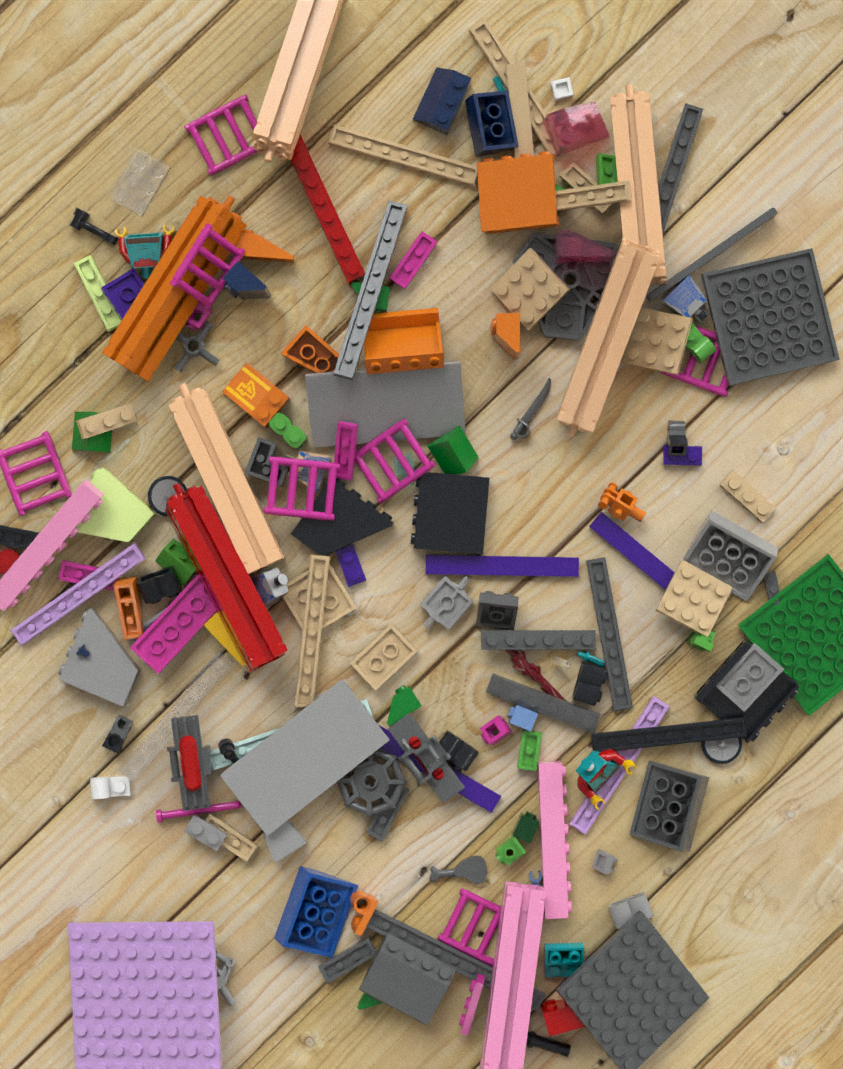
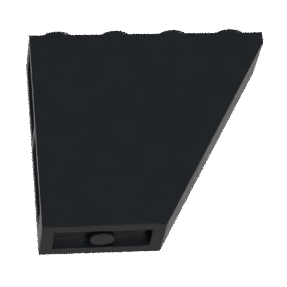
(352, 521)

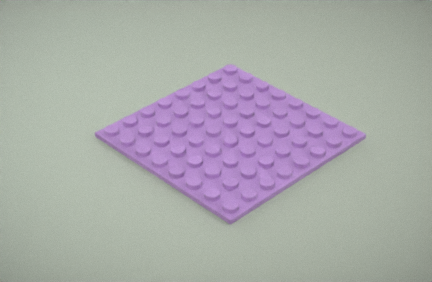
(144, 995)

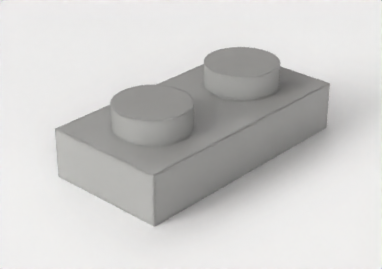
(205, 832)

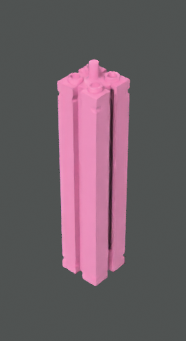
(513, 976)

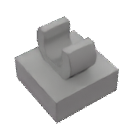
(603, 862)

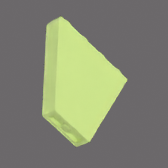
(121, 512)

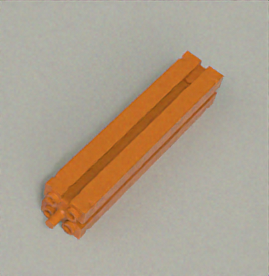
(163, 309)

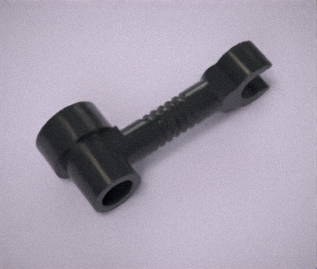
(80, 221)
(227, 749)

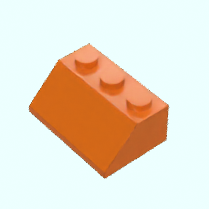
(507, 332)

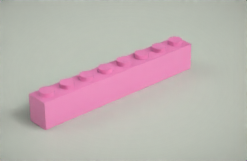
(47, 542)
(553, 839)

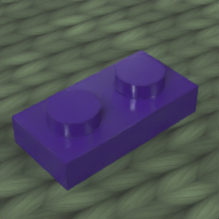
(692, 458)
(350, 565)

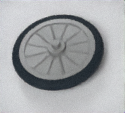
(161, 491)
(722, 750)

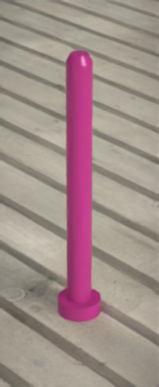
(180, 813)

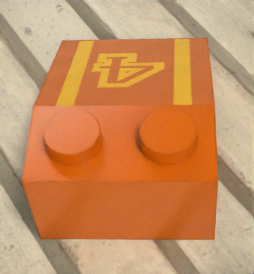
(256, 395)

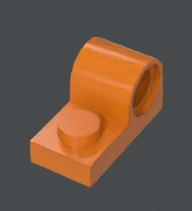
(364, 911)

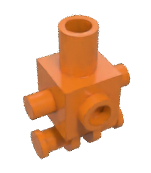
(620, 503)

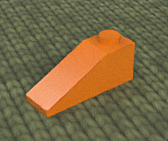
(260, 249)
(129, 606)

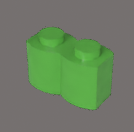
(283, 426)

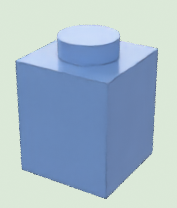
(522, 717)

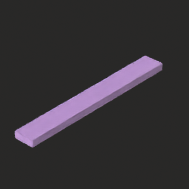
(78, 594)
(587, 812)

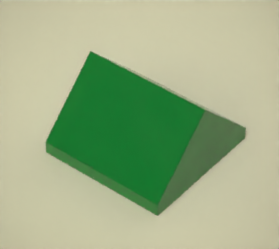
(96, 443)
(453, 452)

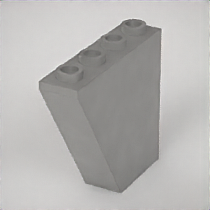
(107, 669)

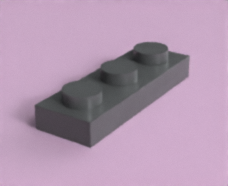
(381, 822)
(347, 960)

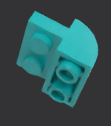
(562, 958)

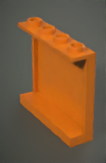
(517, 193)
(404, 341)

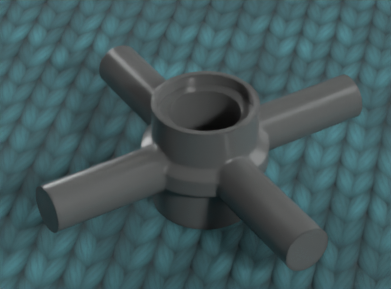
(200, 352)

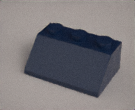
(442, 99)
(491, 122)
(243, 283)

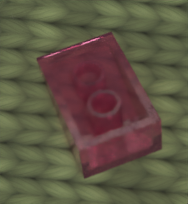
(575, 127)
(578, 249)

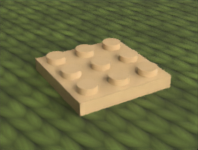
(530, 289)
(658, 341)
(694, 598)
(336, 601)

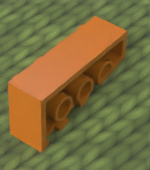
(311, 352)

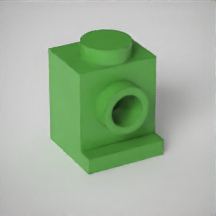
(510, 843)

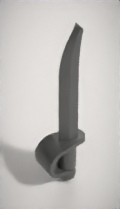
(530, 412)

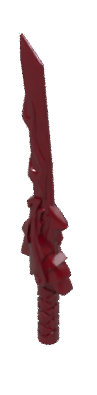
(532, 671)

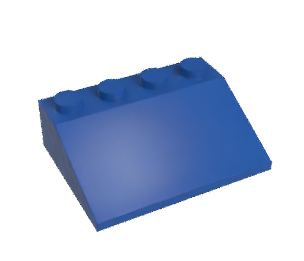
(315, 912)

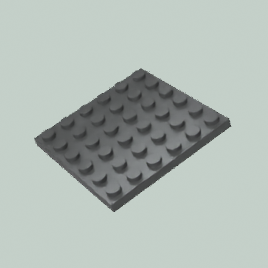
(770, 317)
(632, 993)

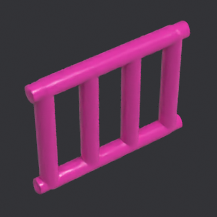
(208, 118)
(198, 248)
(704, 383)
(58, 474)
(412, 476)
(308, 512)
(462, 945)

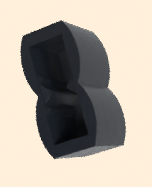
(159, 585)
(589, 683)
(461, 752)

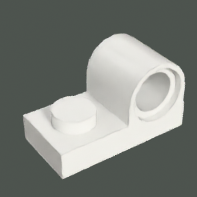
(110, 786)

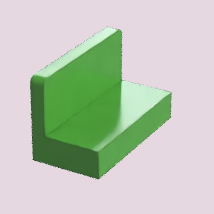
(176, 556)

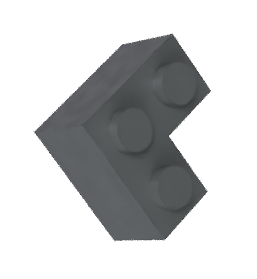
(259, 462)

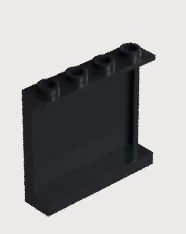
(450, 513)
(761, 710)

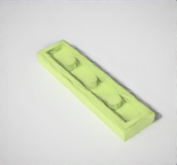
(93, 282)

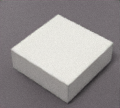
(562, 89)

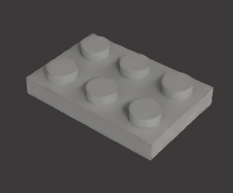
(749, 677)

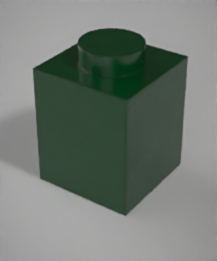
(525, 826)

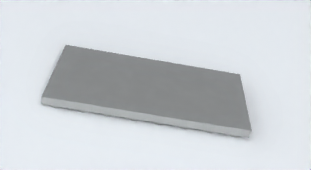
(425, 398)
(304, 757)

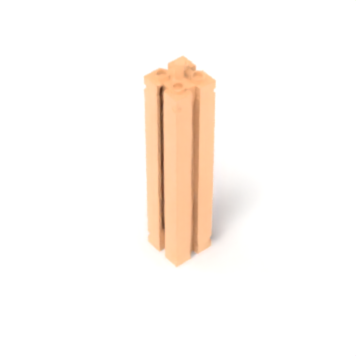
(295, 77)
(637, 165)
(607, 336)
(225, 479)

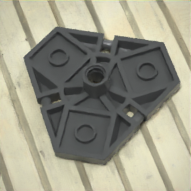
(574, 312)

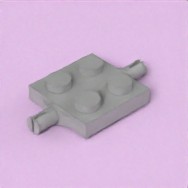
(446, 602)

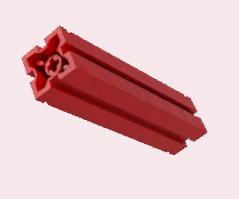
(224, 577)

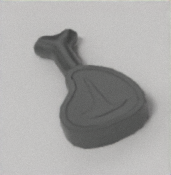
(471, 868)

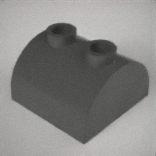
(497, 610)

